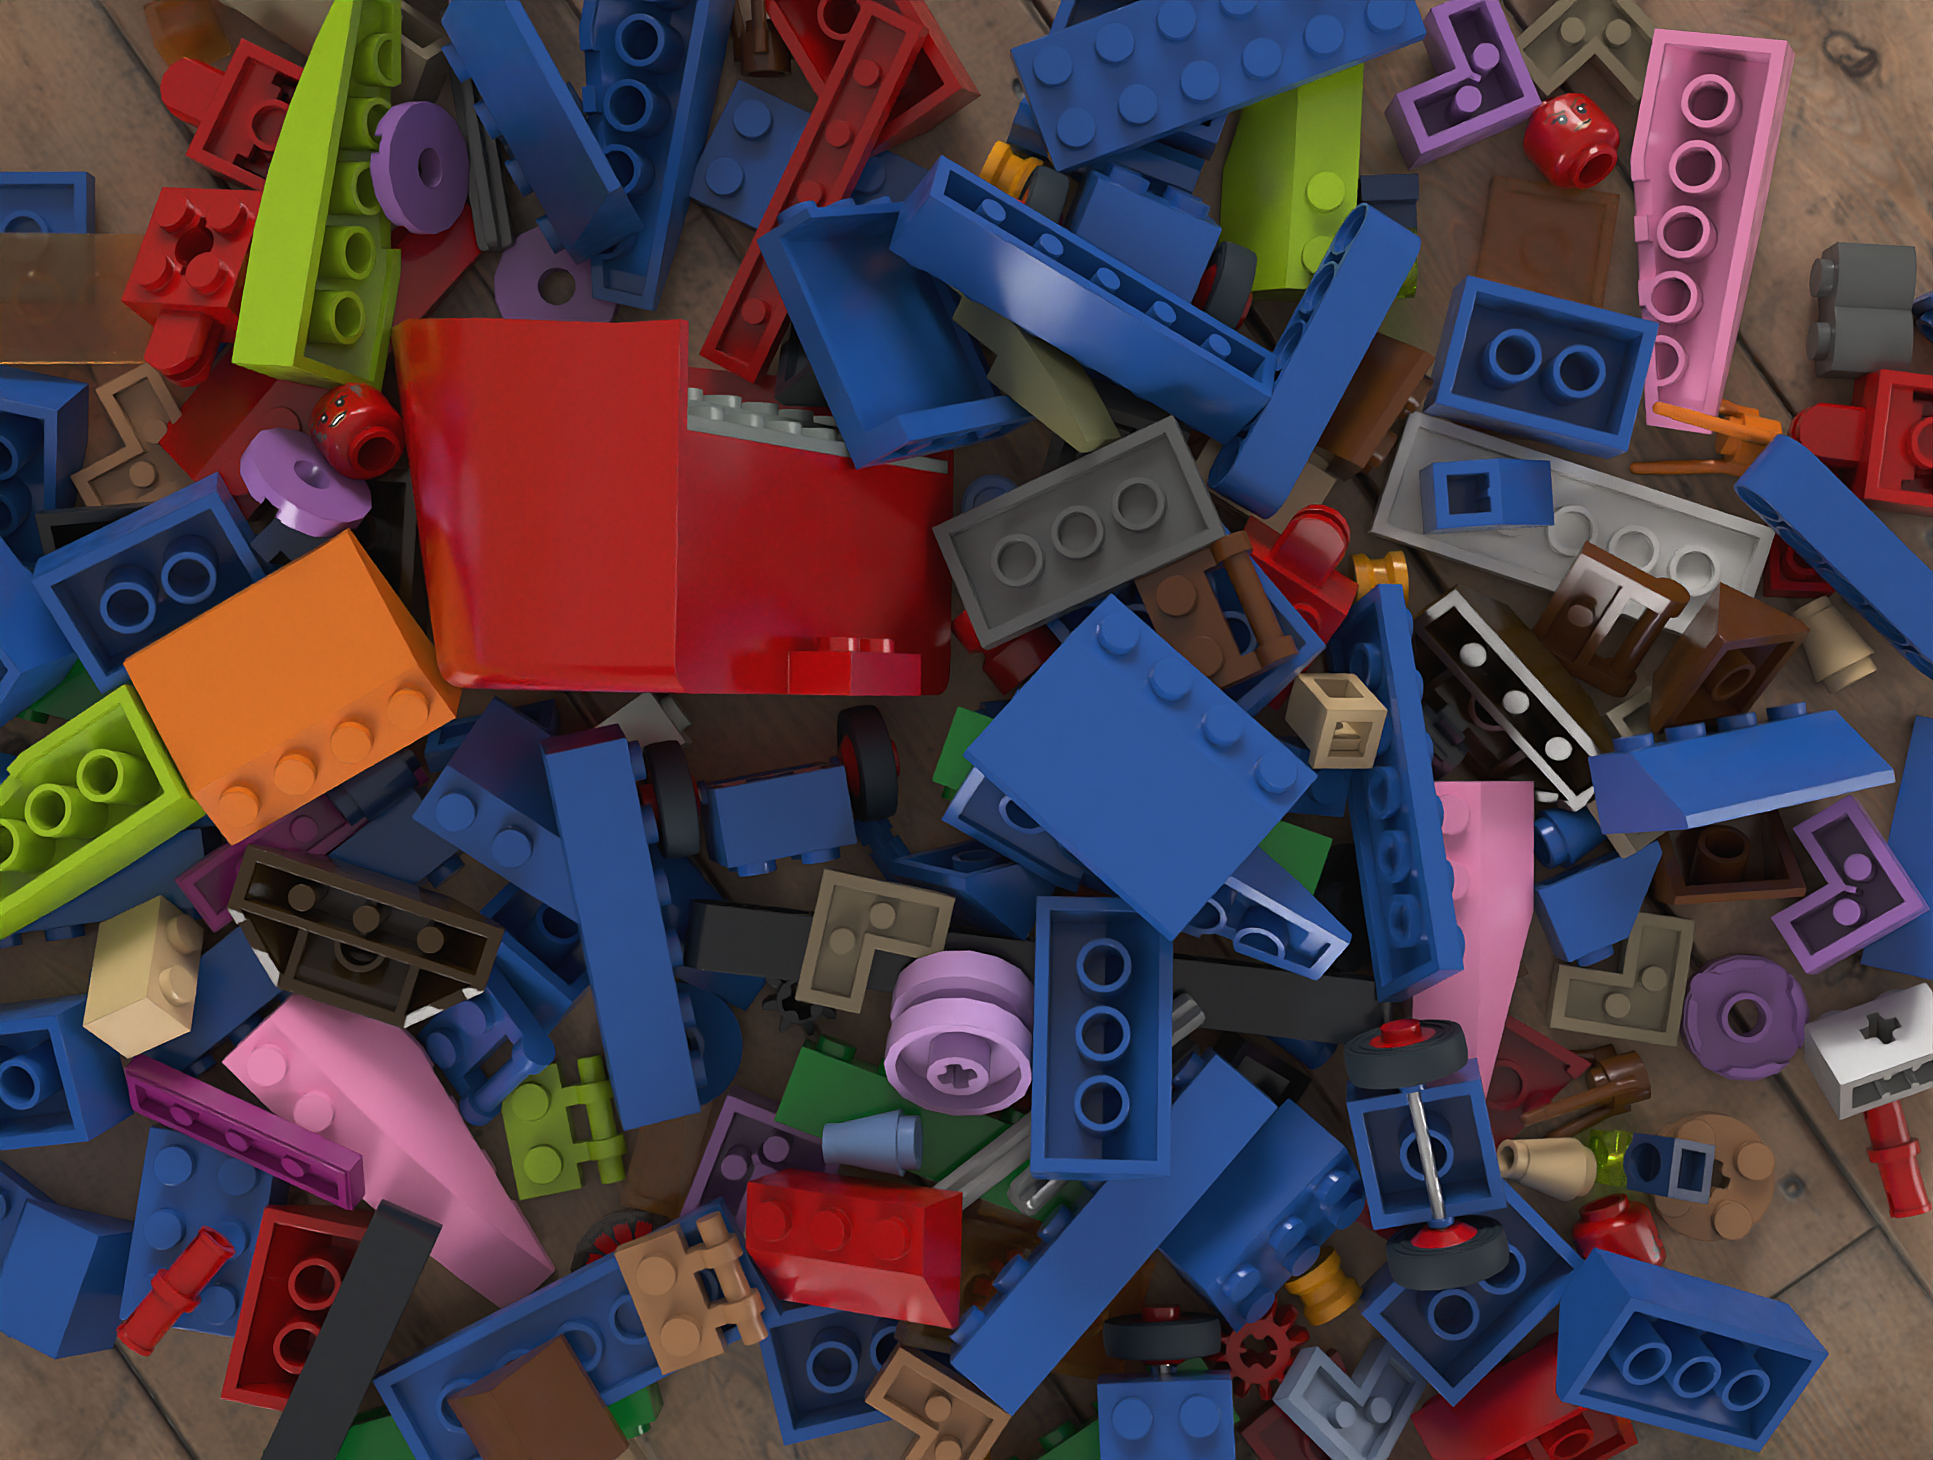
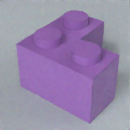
(1477, 87)
(1864, 893)
(747, 1147)

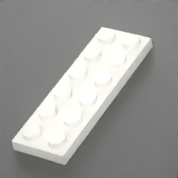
(1624, 518)

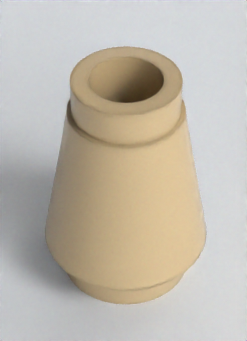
(1833, 646)
(1549, 1165)

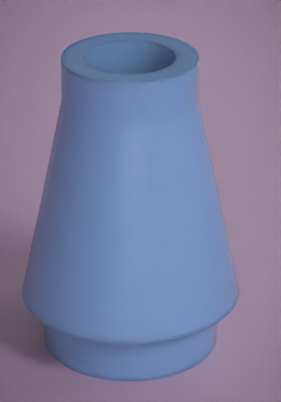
(877, 1142)

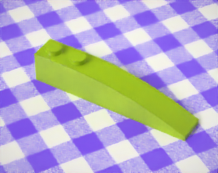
(1293, 180)
(321, 245)
(86, 807)

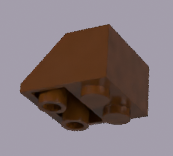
(1383, 388)

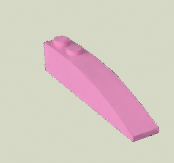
(1700, 202)
(1492, 858)
(381, 1098)

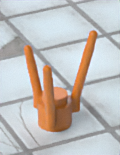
(1739, 437)

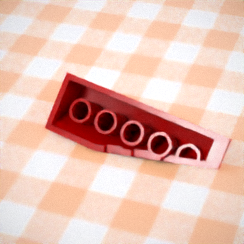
(240, 402)

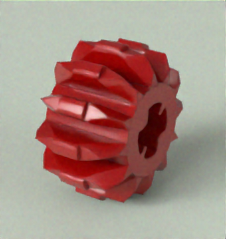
(1250, 1367)

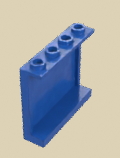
(882, 336)

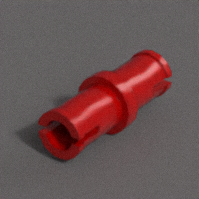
(1896, 1159)
(175, 1291)

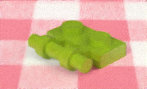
(543, 1133)

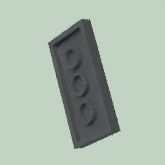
(1079, 533)

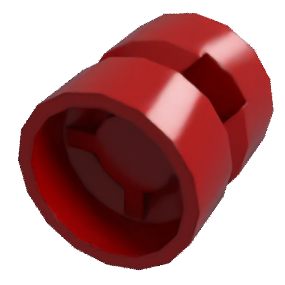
(1010, 661)

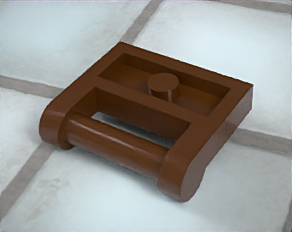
(1589, 605)
(1193, 621)

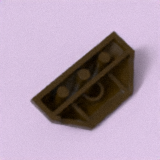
(1515, 696)
(360, 936)

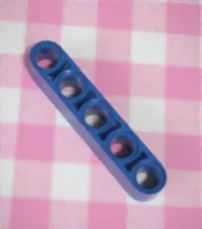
(1317, 359)
(1844, 545)

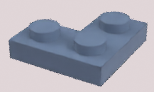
(1355, 1414)

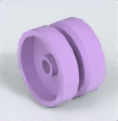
(961, 1033)

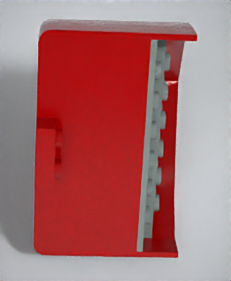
(658, 521)

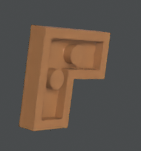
(142, 471)
(937, 1404)

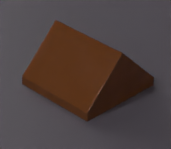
(1722, 660)
(1727, 862)
(539, 1410)

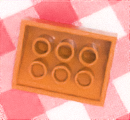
(292, 687)

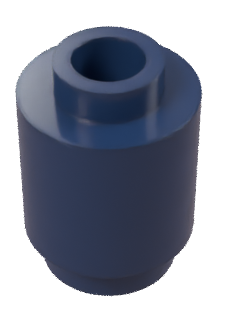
(376, 787)

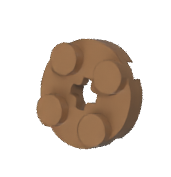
(1745, 1185)

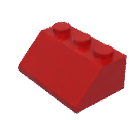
(934, 86)
(858, 1244)
(288, 1294)
(1520, 1417)

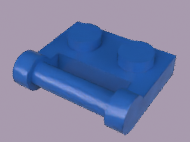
(472, 1032)

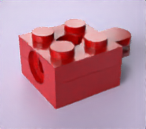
(234, 110)
(192, 277)
(1878, 440)
(1303, 569)

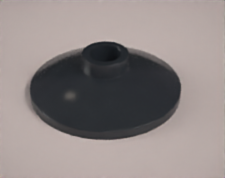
(1342, 896)

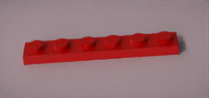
(820, 170)

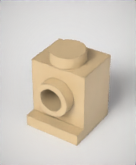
(1336, 720)

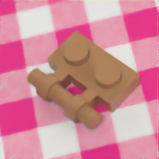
(673, 1298)

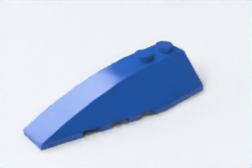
(650, 107)
(501, 813)
(1256, 907)

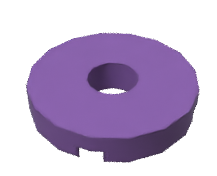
(428, 134)
(521, 279)
(302, 484)
(1779, 1026)

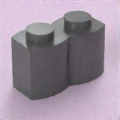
(1863, 309)

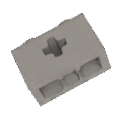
(1873, 1050)

